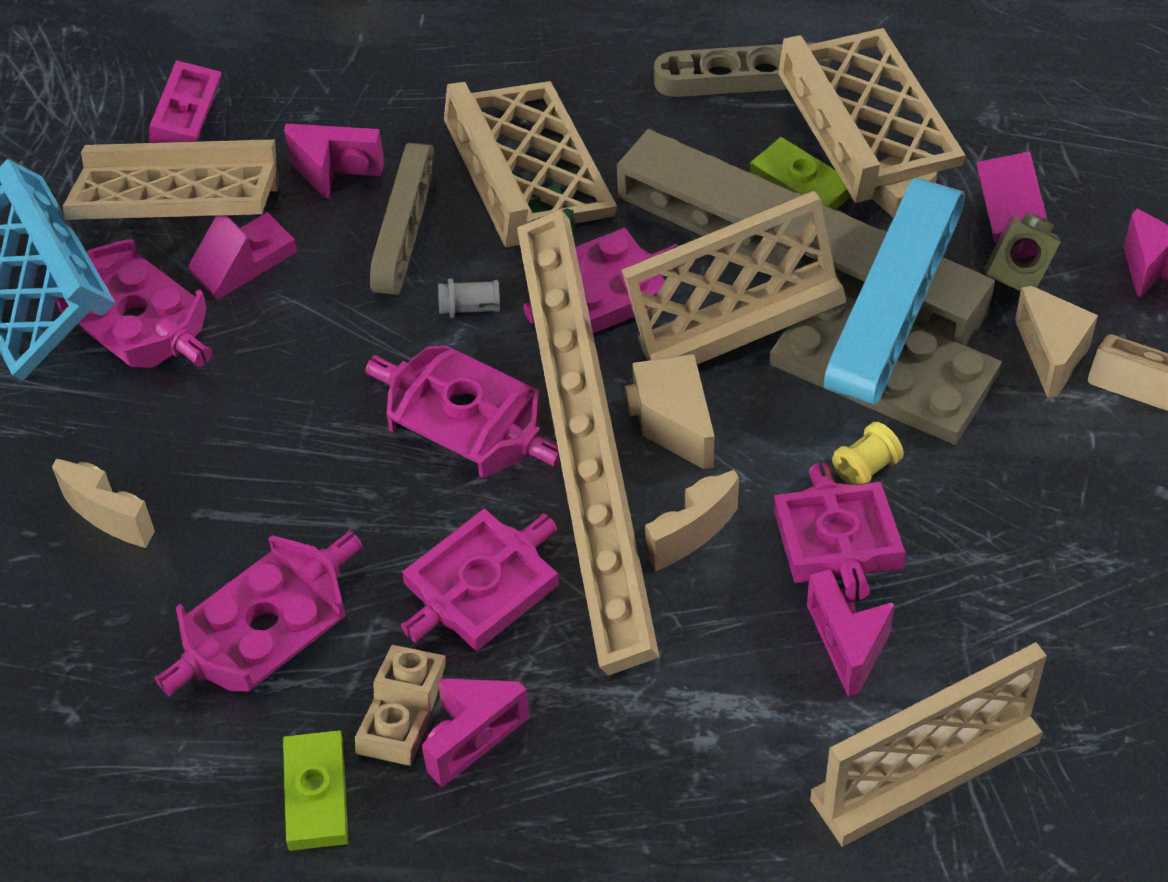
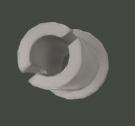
(468, 297)

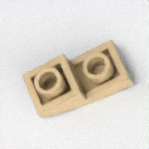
(91, 496)
(707, 509)
(401, 705)

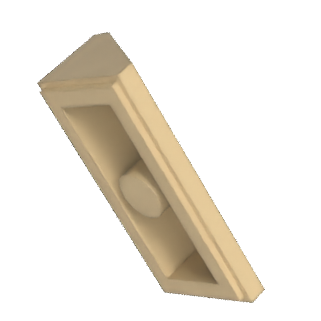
(1131, 371)

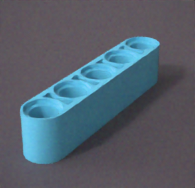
(894, 291)

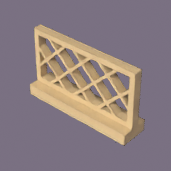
(828, 115)
(492, 163)
(173, 179)
(742, 313)
(931, 747)

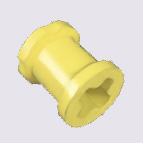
(868, 454)

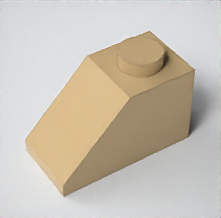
(672, 407)

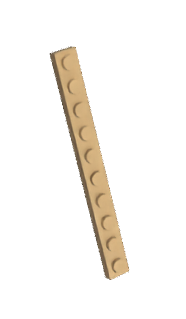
(587, 447)

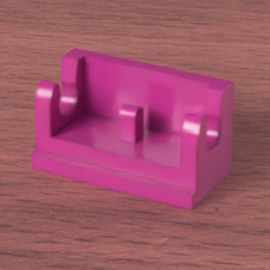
(184, 104)
(1009, 189)

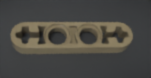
(737, 59)
(402, 219)

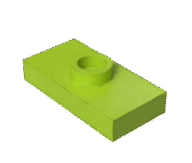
(800, 173)
(315, 790)

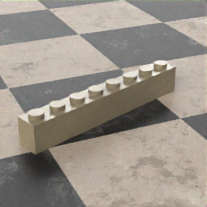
(711, 194)

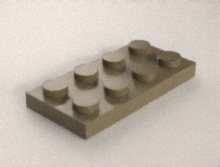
(931, 386)

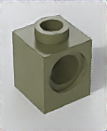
(1017, 274)

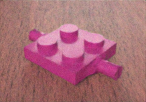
(603, 280)
(839, 530)
(480, 579)

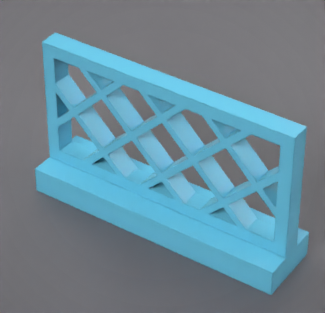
(67, 276)

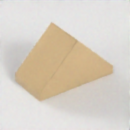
(1054, 335)

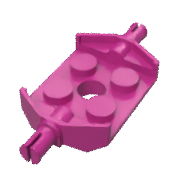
(170, 313)
(491, 430)
(288, 582)

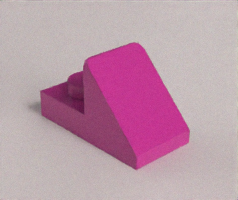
(327, 150)
(1146, 250)
(236, 255)
(849, 637)
(481, 718)

